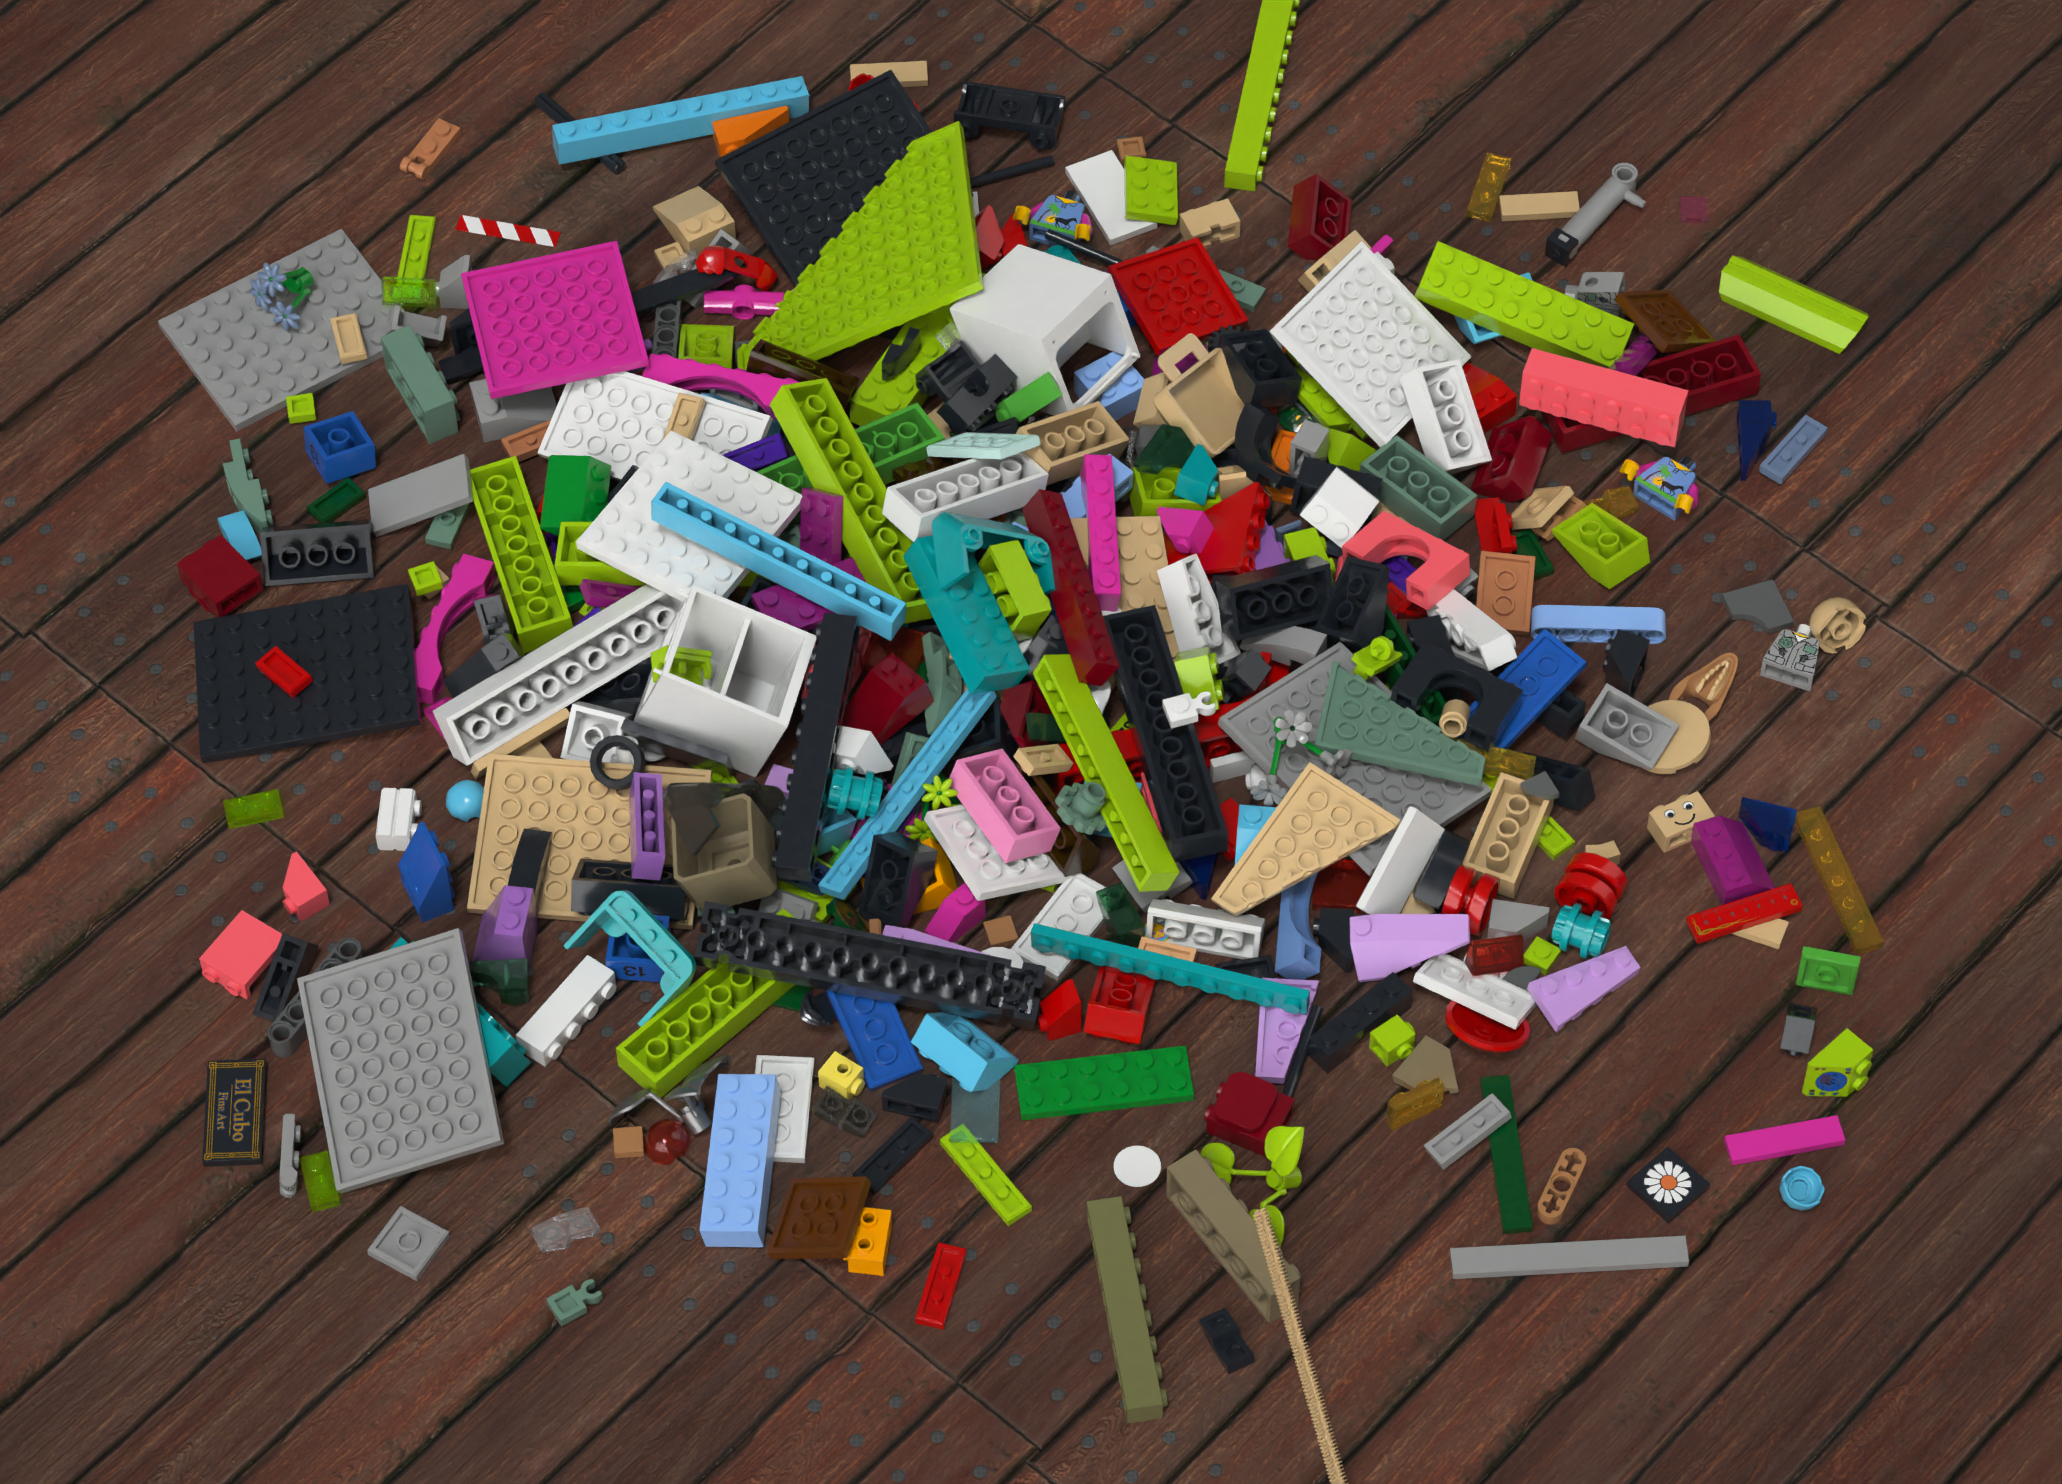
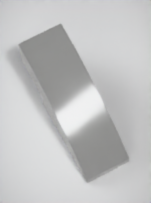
(1288, 644)

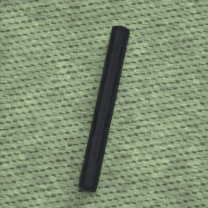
(560, 115)

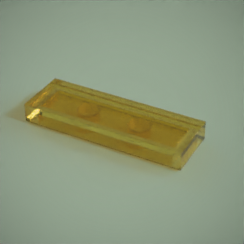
(1489, 187)

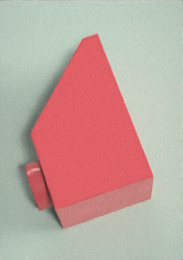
(303, 890)

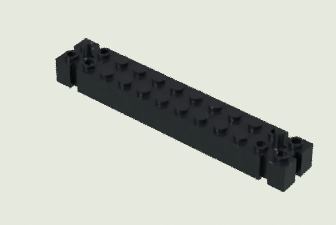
(869, 965)

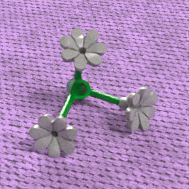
(1288, 732)

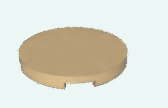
(1690, 739)

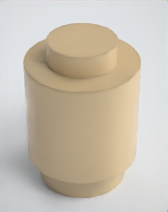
(1454, 718)

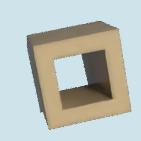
(1608, 850)

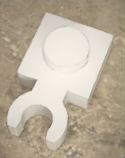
(1185, 710)

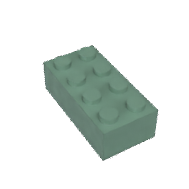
(420, 384)
(1420, 489)

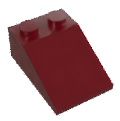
(887, 699)
(1015, 705)

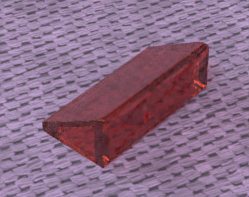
(1495, 955)

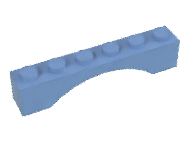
(1297, 951)

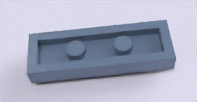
(1793, 449)

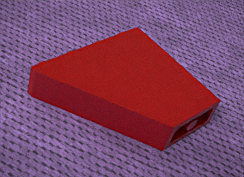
(1235, 534)

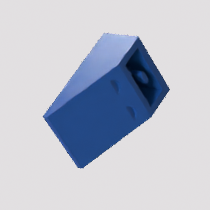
(426, 875)

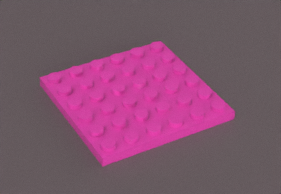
(554, 319)

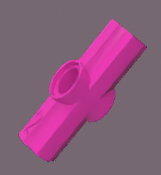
(741, 302)

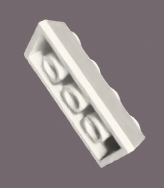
(1445, 416)
(1207, 929)

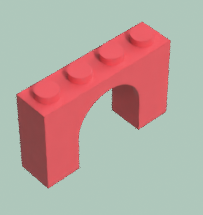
(1390, 536)

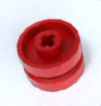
(1592, 883)
(1472, 898)

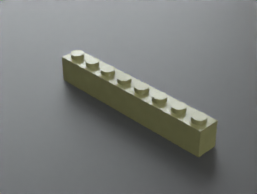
(1125, 1311)

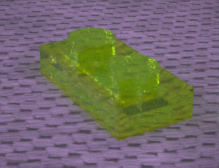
(408, 292)
(253, 809)
(319, 1181)

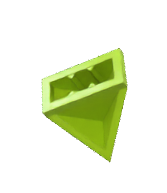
(1347, 450)

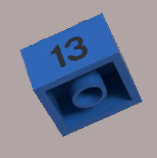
(339, 447)
(630, 960)

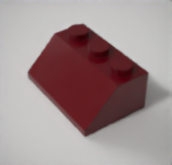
(1317, 218)
(1516, 460)

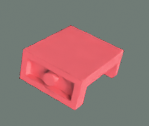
(240, 954)

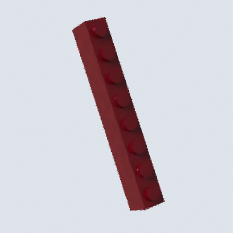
(1073, 593)

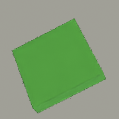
(1828, 970)

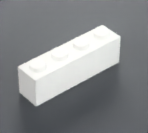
(567, 1010)

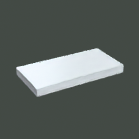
(1101, 188)
(1401, 864)
(1069, 909)
(1480, 993)
(796, 1084)

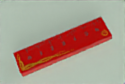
(1744, 913)

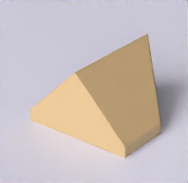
(1232, 480)

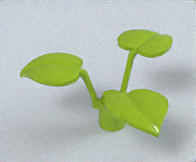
(1283, 1148)

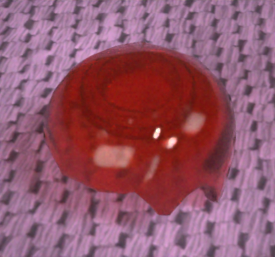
(666, 1141)

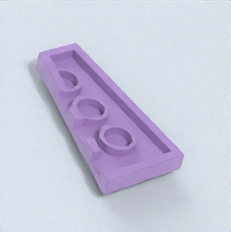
(1574, 989)
(1280, 1035)

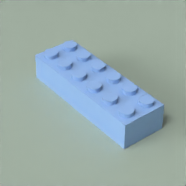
(740, 1160)

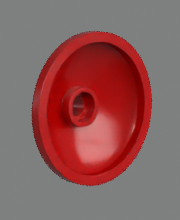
(1483, 1031)

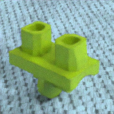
(1375, 658)

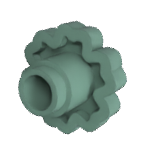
(1081, 806)

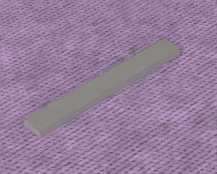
(1569, 1257)

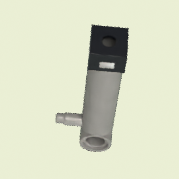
(1620, 186)

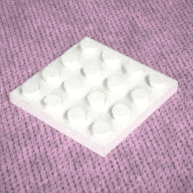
(979, 861)

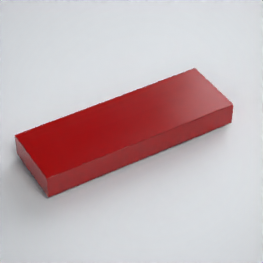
(941, 1286)

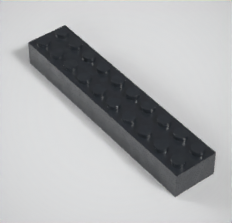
(1168, 755)

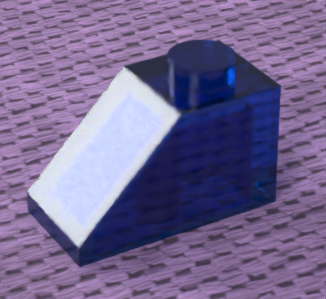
(1768, 823)
(1201, 872)

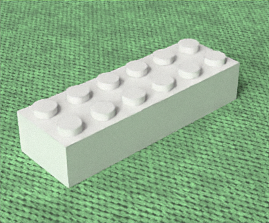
(968, 488)

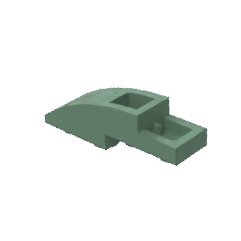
(245, 490)
(943, 678)

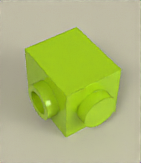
(1392, 1040)

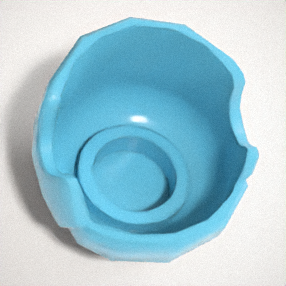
(465, 800)
(1801, 1188)

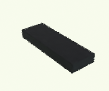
(894, 1154)

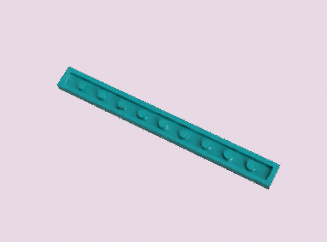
(1170, 968)

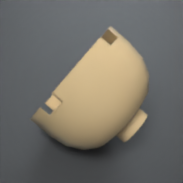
(1837, 624)

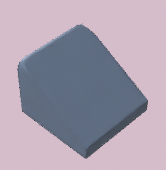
(1288, 528)

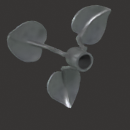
(692, 1112)

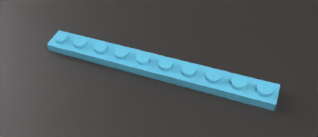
(906, 791)

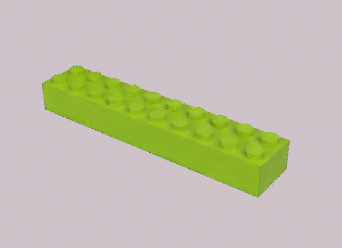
(841, 465)

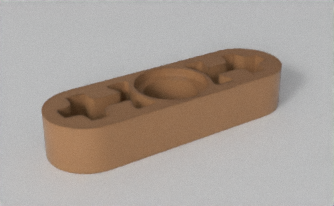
(1560, 1174)

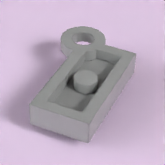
(796, 905)

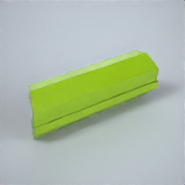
(1789, 304)

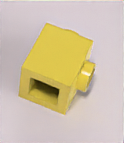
(842, 1076)

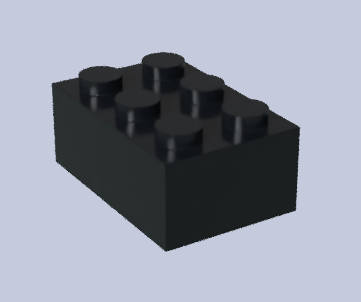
(1315, 472)

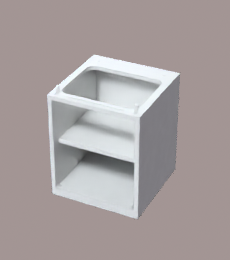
(1040, 314)
(752, 683)

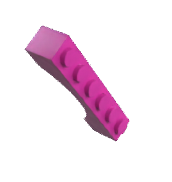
(698, 376)
(1099, 502)
(469, 580)

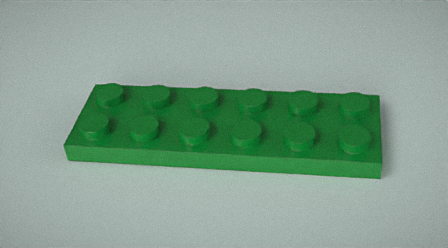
(1103, 1083)

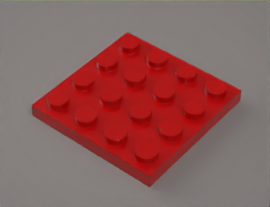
(1176, 294)

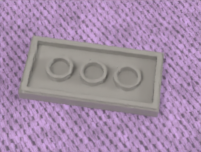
(420, 495)

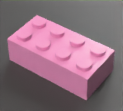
(1004, 805)

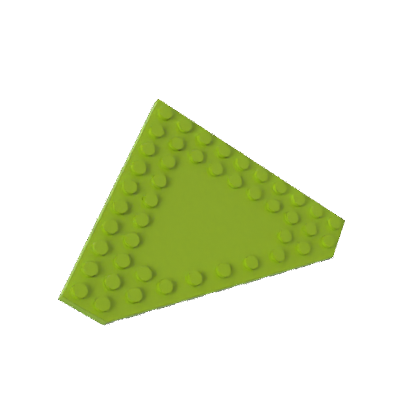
(892, 261)

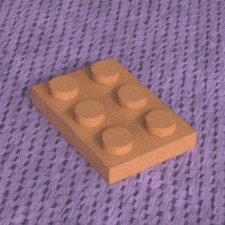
(1506, 589)

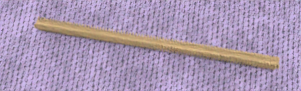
(1298, 1346)

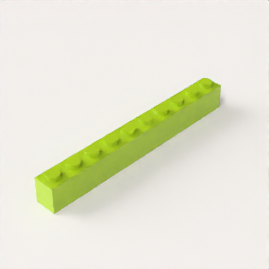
(1260, 94)
(1103, 763)

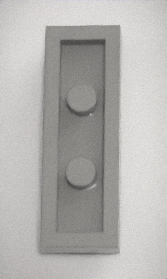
(1467, 1131)

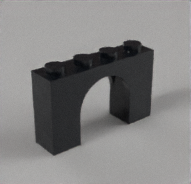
(1437, 669)

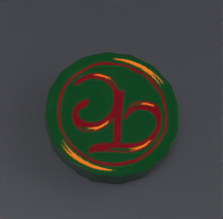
(846, 915)

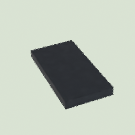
(679, 748)

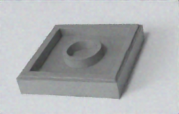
(408, 1243)

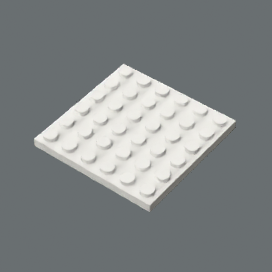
(1361, 336)
(665, 559)

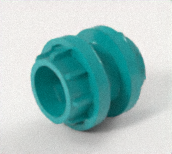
(854, 793)
(1581, 931)

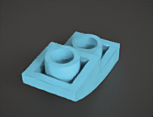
(240, 535)

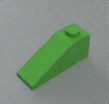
(1029, 399)

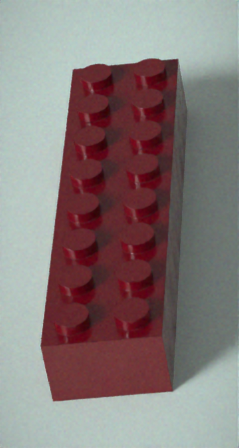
(1710, 372)

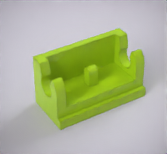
(687, 663)

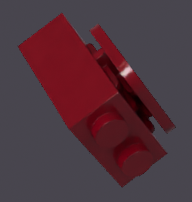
(219, 577)
(1247, 1111)

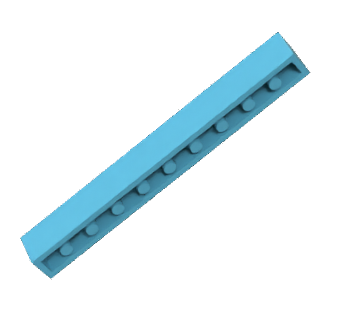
(672, 120)
(778, 560)

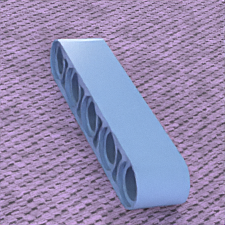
(1598, 623)

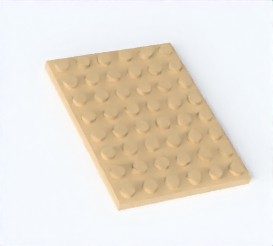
(577, 809)

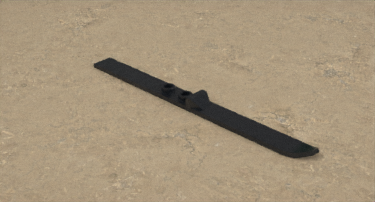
(643, 299)

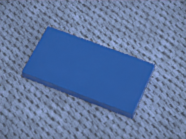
(875, 1038)

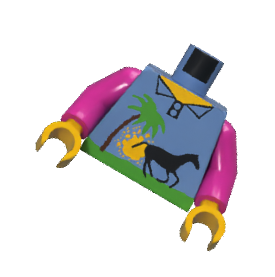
(1058, 214)
(1664, 484)

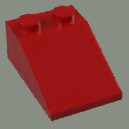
(1491, 397)
(1119, 1005)

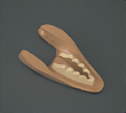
(1709, 684)

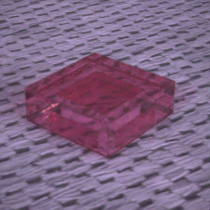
(1693, 209)

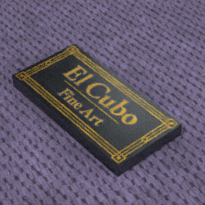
(234, 1112)

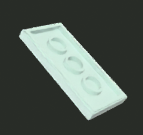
(983, 445)

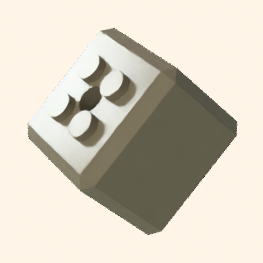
(734, 861)

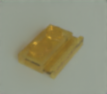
(1415, 1103)

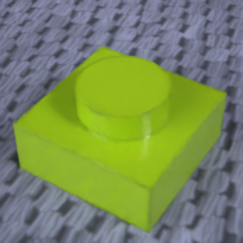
(301, 408)
(425, 578)
(1541, 955)

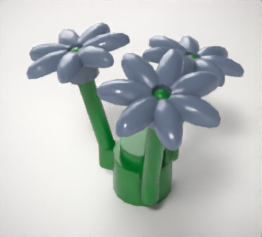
(296, 282)

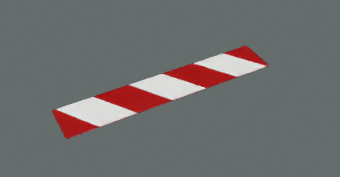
(508, 231)

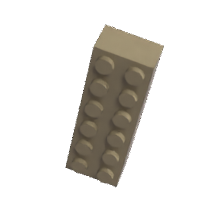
(1227, 1231)

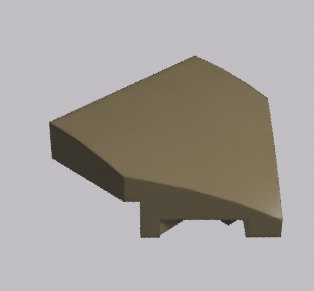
(1425, 1063)

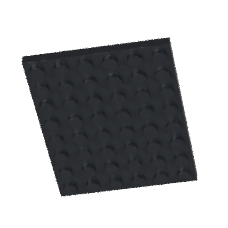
(820, 167)
(350, 645)

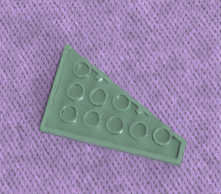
(1385, 734)

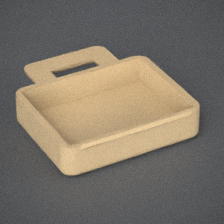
(1201, 397)

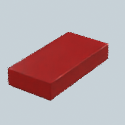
(284, 671)

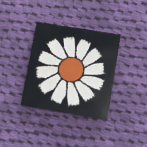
(1668, 1185)

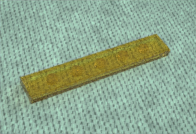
(1838, 880)

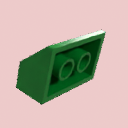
(574, 490)

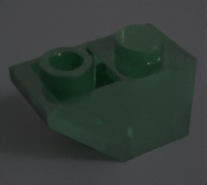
(1120, 915)

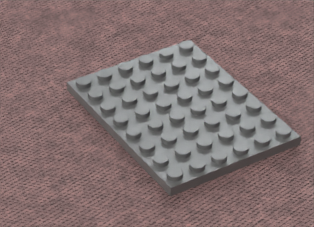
(254, 362)
(1387, 787)
(400, 1061)

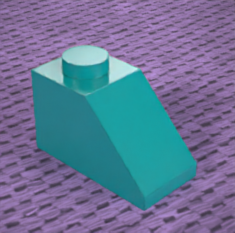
(1197, 477)

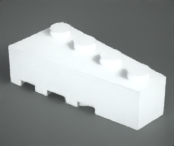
(1194, 609)
(1473, 633)

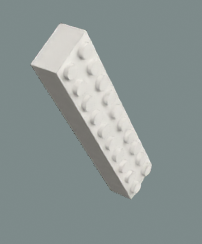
(556, 674)

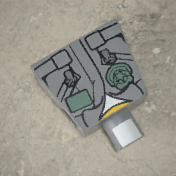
(1600, 290)
(1792, 658)

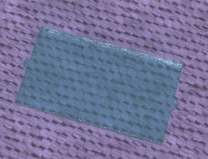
(975, 1114)

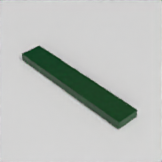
(1507, 1161)

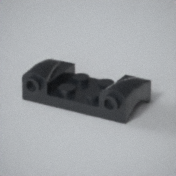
(1012, 110)
(950, 374)

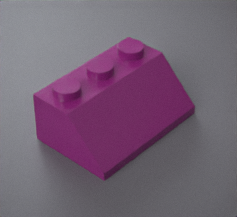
(1729, 859)

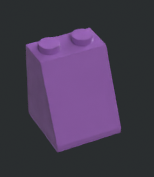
(508, 926)

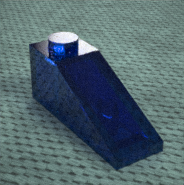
(1753, 431)

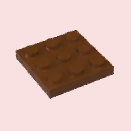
(1663, 320)
(819, 1217)

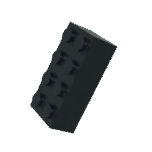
(1273, 597)

